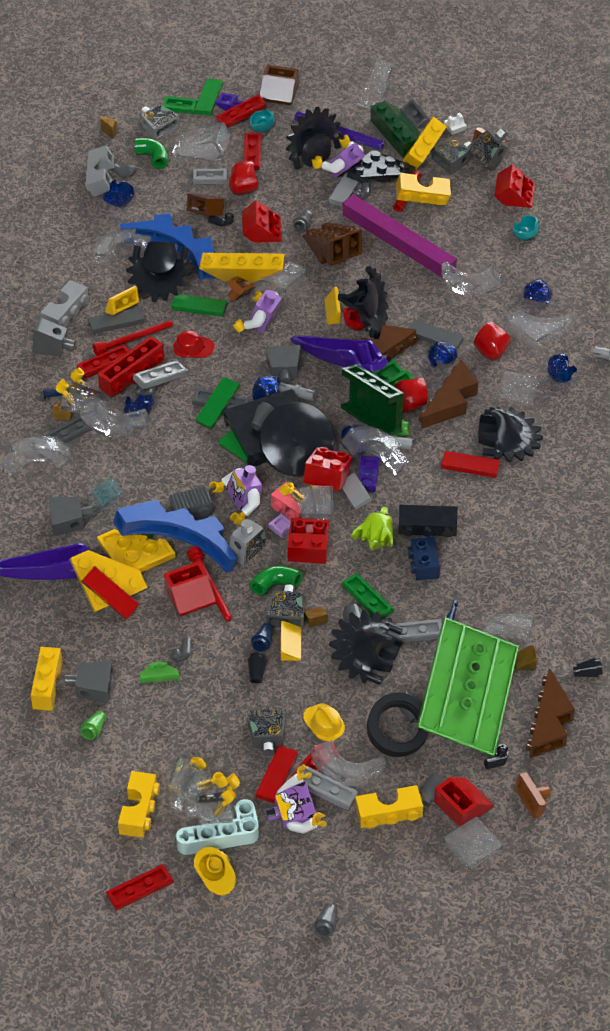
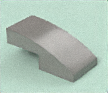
(356, 492)

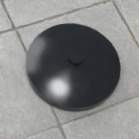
(292, 435)

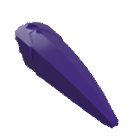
(343, 351)
(43, 565)

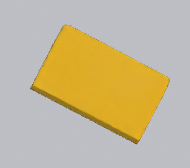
(122, 301)
(332, 307)
(290, 642)

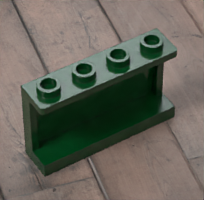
(373, 400)

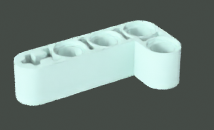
(237, 829)

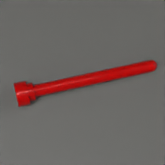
(102, 347)
(195, 555)

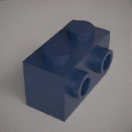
(424, 558)

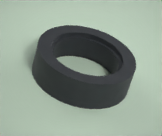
(379, 741)

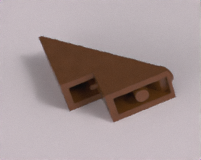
(353, 237)
(326, 245)
(394, 340)
(450, 398)
(550, 715)

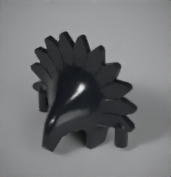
(313, 137)
(158, 269)
(369, 302)
(508, 434)
(366, 645)

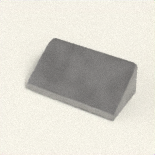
(415, 114)

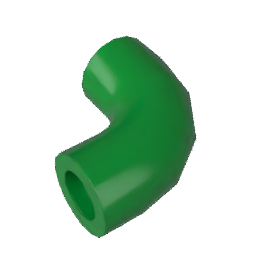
(153, 148)
(275, 576)

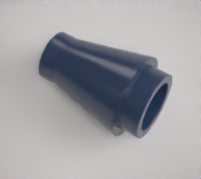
(262, 639)

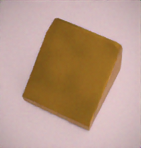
(109, 126)
(60, 413)
(316, 616)
(526, 659)

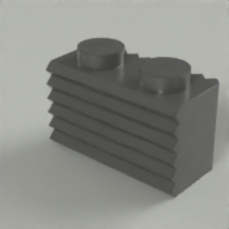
(195, 500)

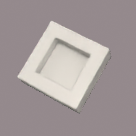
(455, 124)

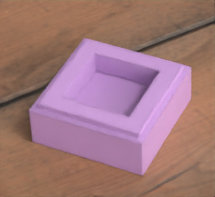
(280, 525)

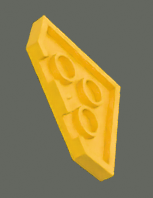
(135, 549)
(124, 576)

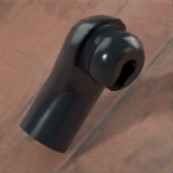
(227, 220)
(499, 759)

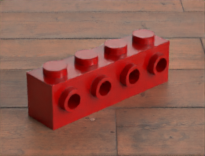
(140, 358)

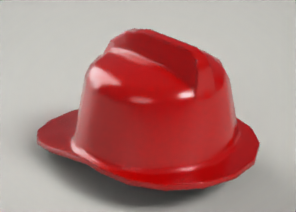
(192, 345)

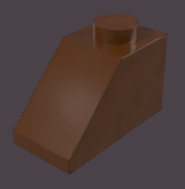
(205, 204)

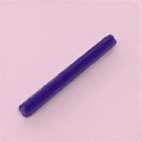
(355, 136)

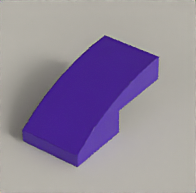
(227, 101)
(369, 472)

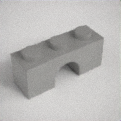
(97, 177)
(73, 298)

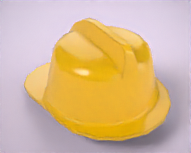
(324, 722)
(215, 870)

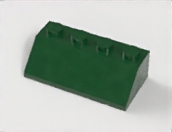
(394, 126)

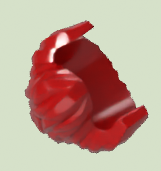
(352, 319)

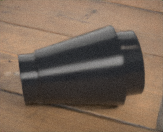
(257, 664)
(588, 668)

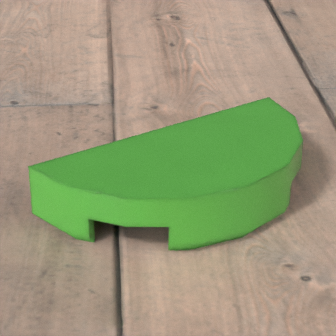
(159, 672)

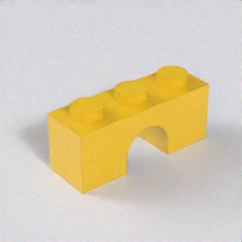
(425, 142)
(410, 190)
(44, 684)
(373, 812)
(135, 819)

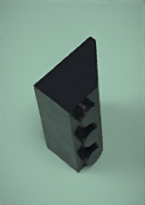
(428, 520)

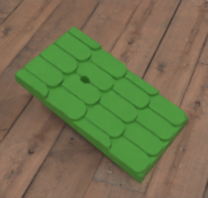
(468, 702)

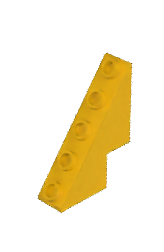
(245, 265)

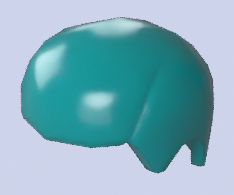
(262, 121)
(527, 228)

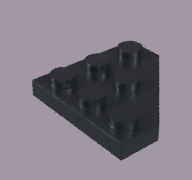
(378, 167)

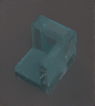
(106, 491)

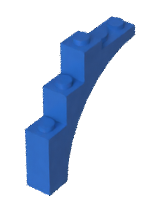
(162, 230)
(178, 524)

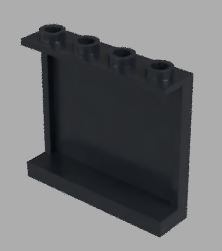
(240, 420)

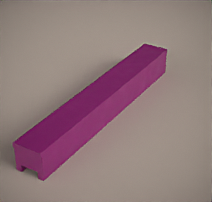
(396, 234)

